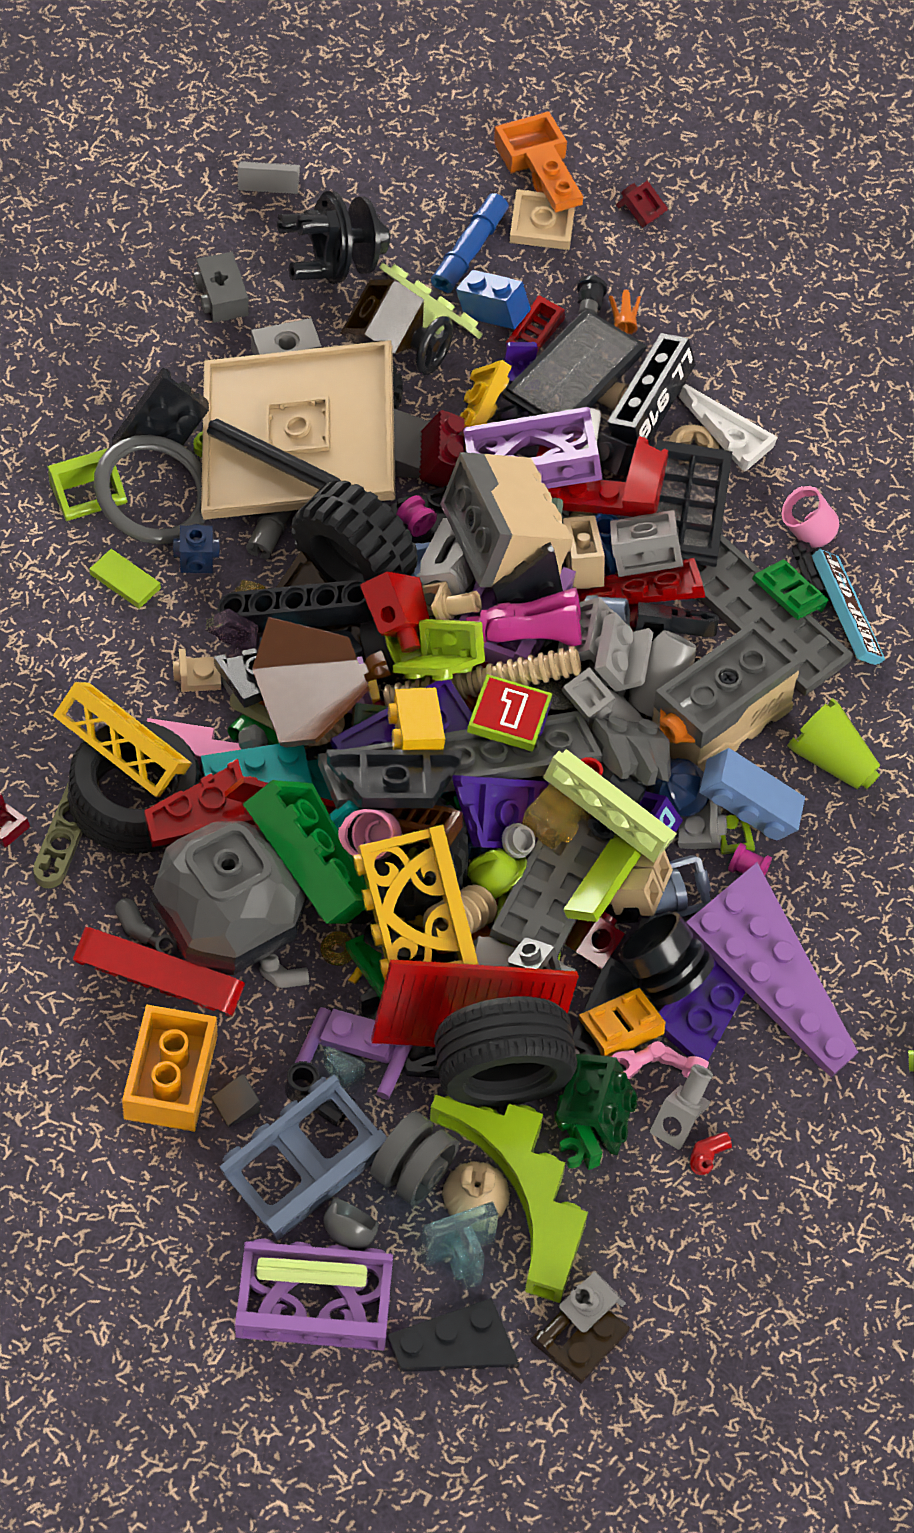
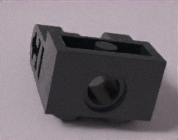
(675, 620)

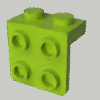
(445, 649)

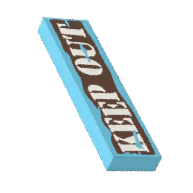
(848, 607)

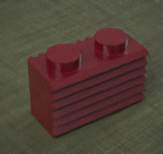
(441, 447)

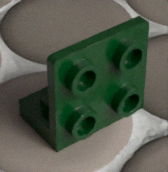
(599, 1098)

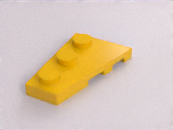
(481, 399)

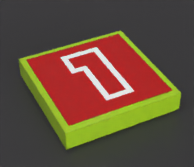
(509, 712)

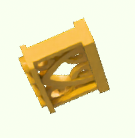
(434, 859)

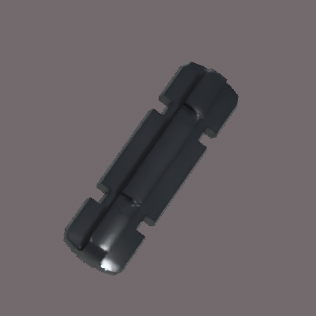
(803, 552)

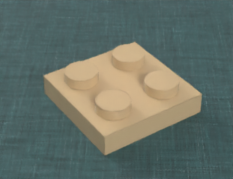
(538, 224)

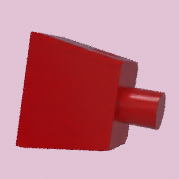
(397, 607)

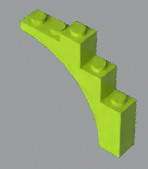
(510, 1143)

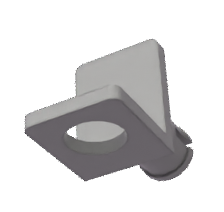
(685, 1105)
(590, 1302)

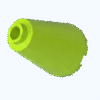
(836, 747)

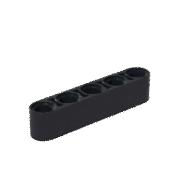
(302, 604)

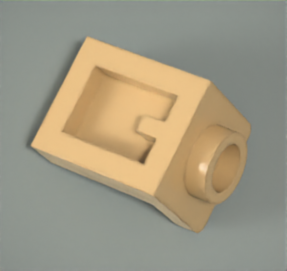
(196, 673)

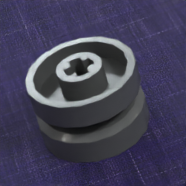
(414, 1158)

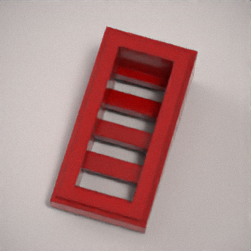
(548, 309)

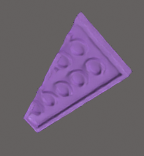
(762, 953)

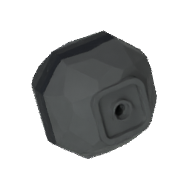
(227, 897)

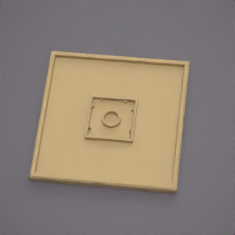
(312, 403)

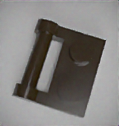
(583, 1349)

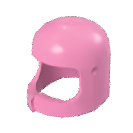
(821, 523)
(369, 828)

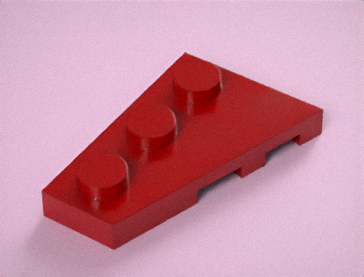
(196, 807)

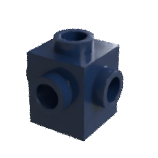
(196, 548)

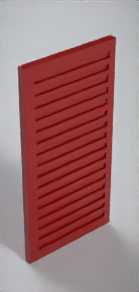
(425, 993)

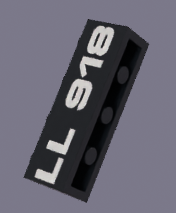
(653, 389)

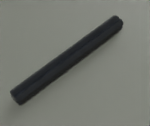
(269, 454)

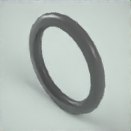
(113, 513)

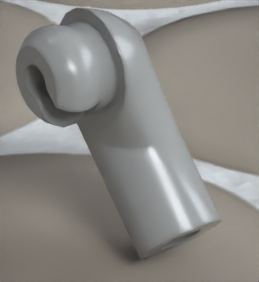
(280, 976)

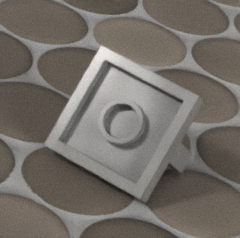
(646, 543)

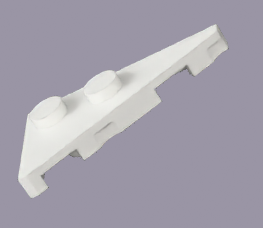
(729, 429)

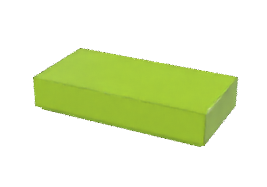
(125, 578)

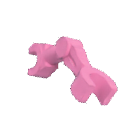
(657, 1052)

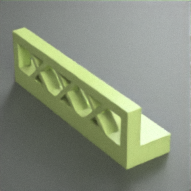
(609, 805)

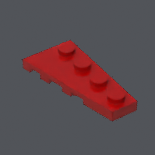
(653, 586)

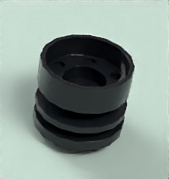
(667, 958)

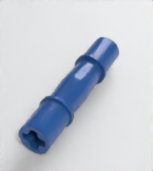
(469, 243)

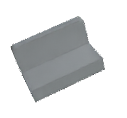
(268, 177)

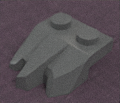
(634, 749)

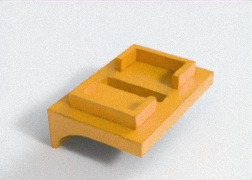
(609, 1031)

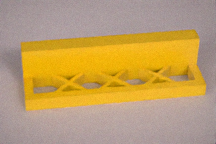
(127, 726)

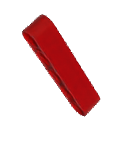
(158, 970)

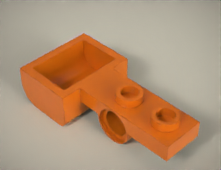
(539, 146)

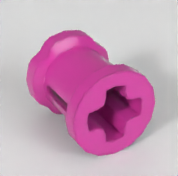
(744, 859)

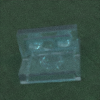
(461, 1238)

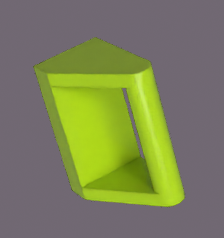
(79, 472)

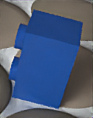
(493, 299)

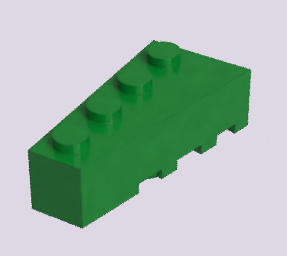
(310, 847)

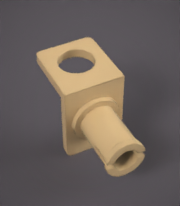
(447, 606)

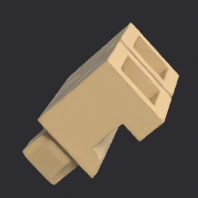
(643, 886)

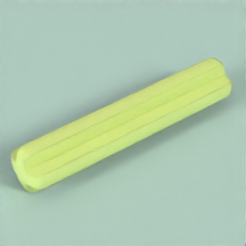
(311, 1272)

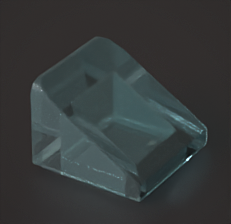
(345, 1067)

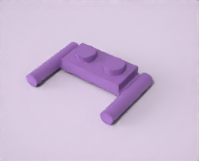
(353, 1035)

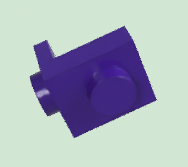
(519, 356)

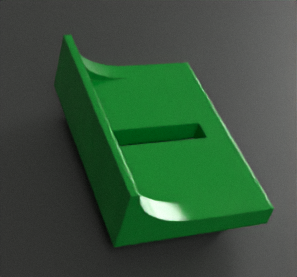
(799, 601)

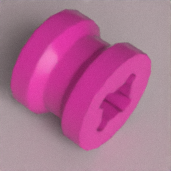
(416, 515)

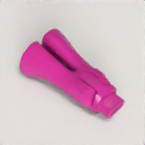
(549, 617)

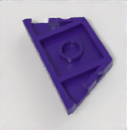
(493, 805)

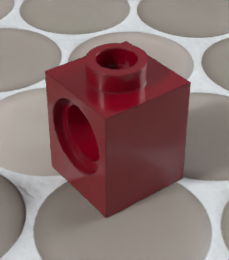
(600, 949)

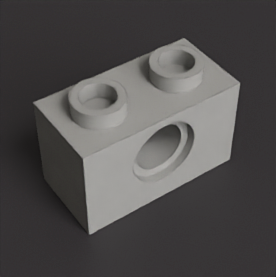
(285, 337)

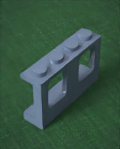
(319, 1176)

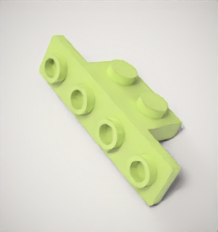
(432, 307)

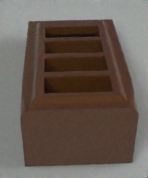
(441, 815)

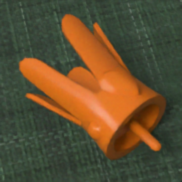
(626, 319)

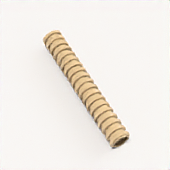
(521, 671)

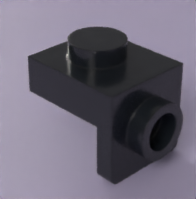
(614, 454)

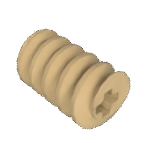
(478, 906)

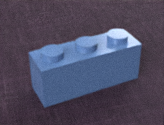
(752, 794)

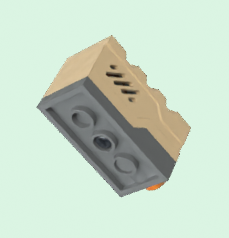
(502, 514)
(726, 696)

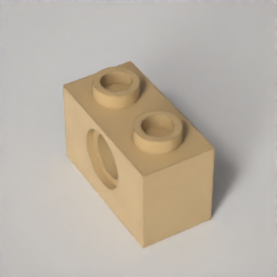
(586, 552)

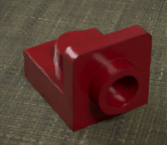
(642, 203)

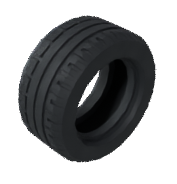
(100, 818)
(505, 1051)

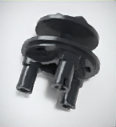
(337, 237)

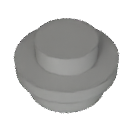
(518, 840)

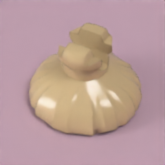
(462, 1194)

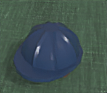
(682, 787)

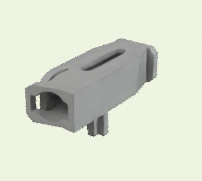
(445, 562)

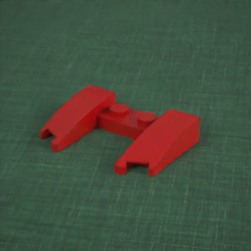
(631, 498)

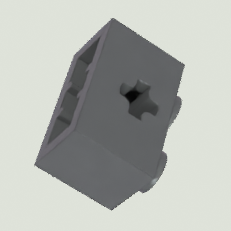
(221, 286)

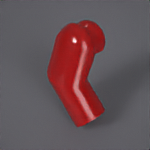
(705, 1150)

